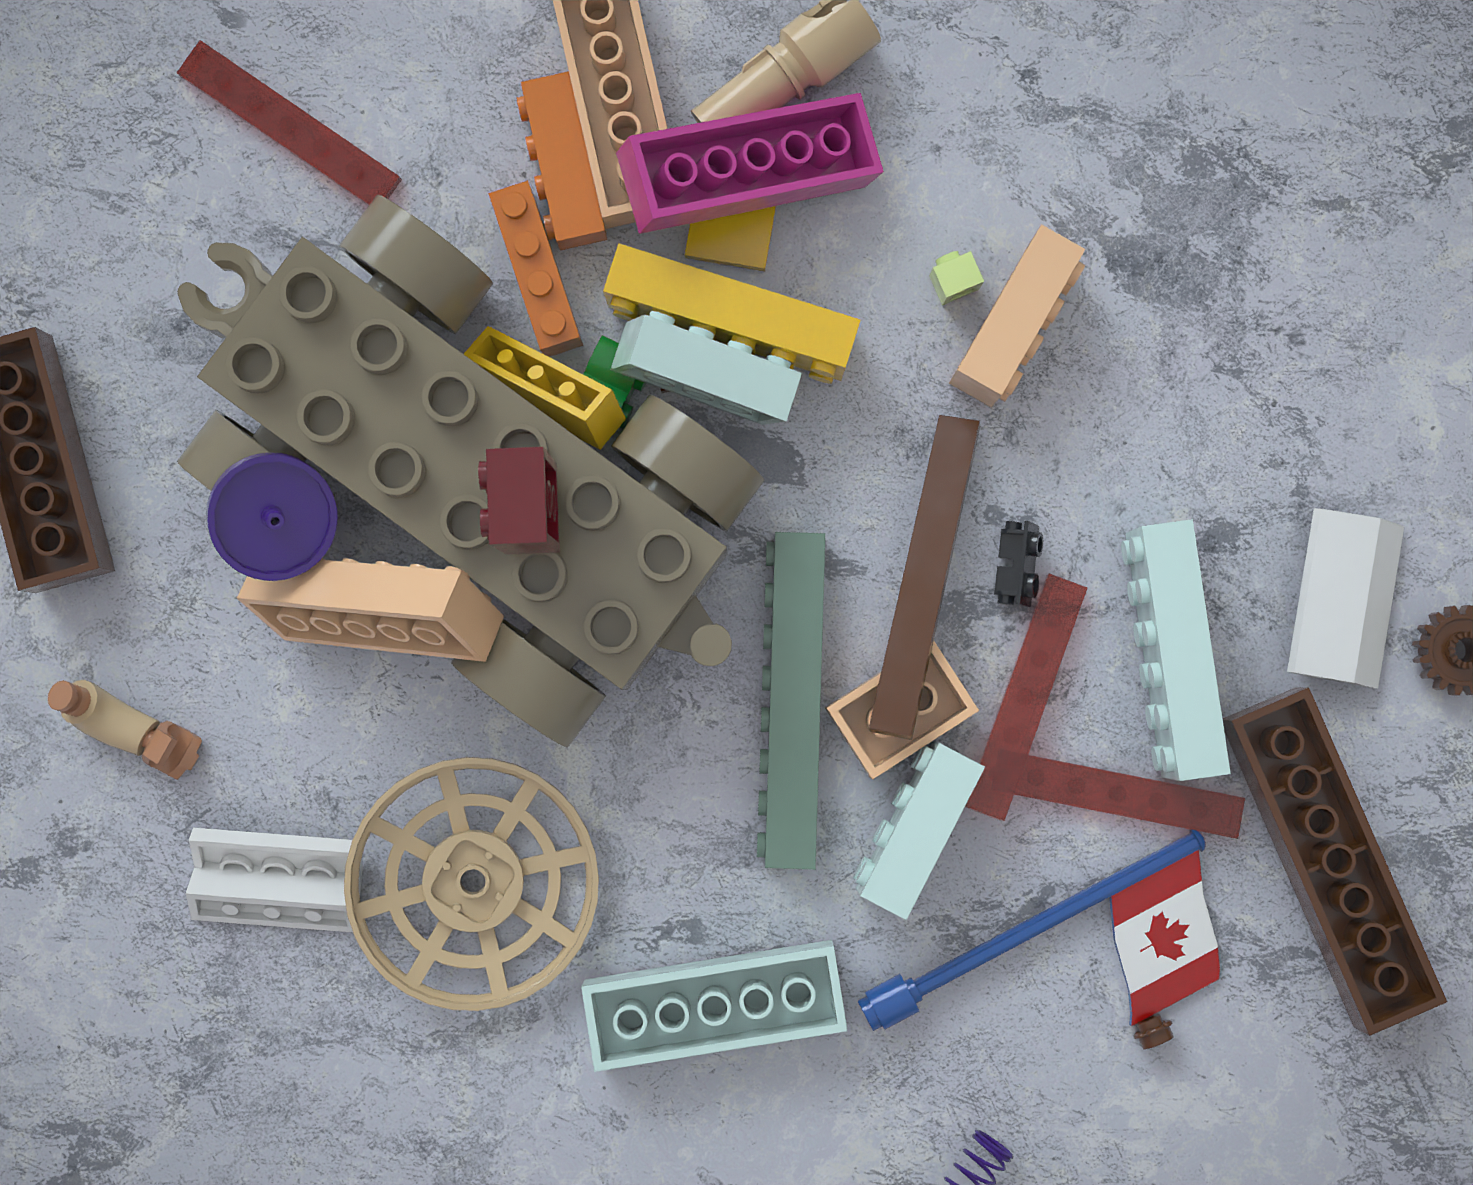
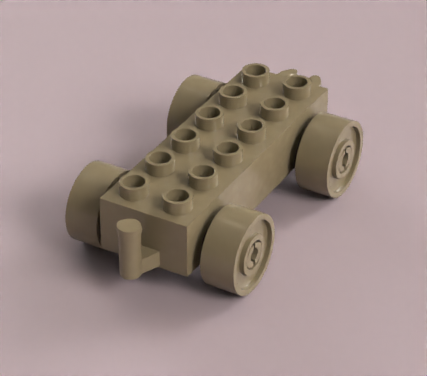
(407, 418)

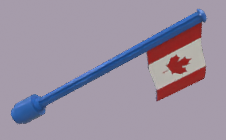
(1156, 925)

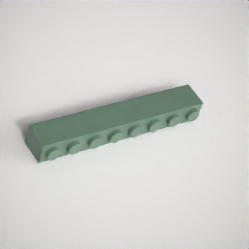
(794, 700)

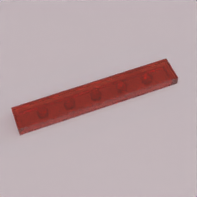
(287, 124)
(1026, 696)
(1131, 796)

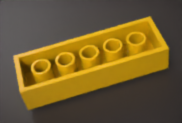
(732, 311)

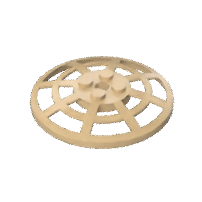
(465, 909)

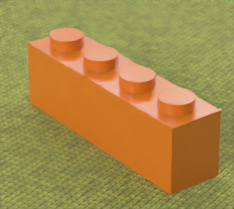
(563, 161)
(535, 269)

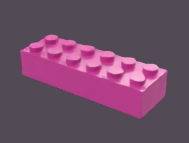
(748, 162)

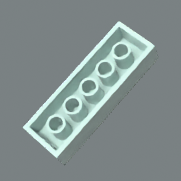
(1175, 651)
(713, 1005)

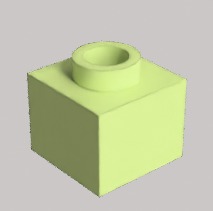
(955, 276)

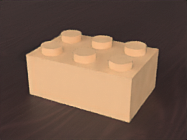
(941, 708)

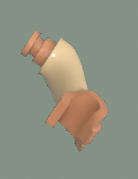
(123, 727)

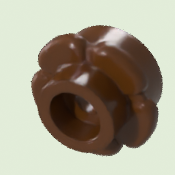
(1153, 1031)

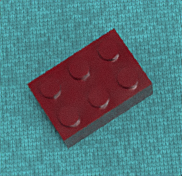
(521, 500)

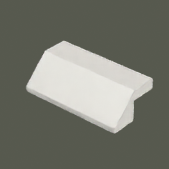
(1345, 598)
(269, 879)

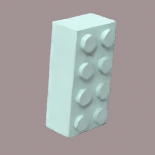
(706, 369)
(917, 829)

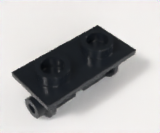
(1020, 579)

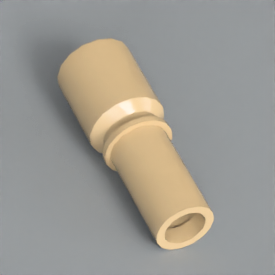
(808, 54)

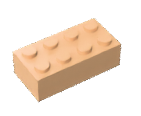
(1023, 307)

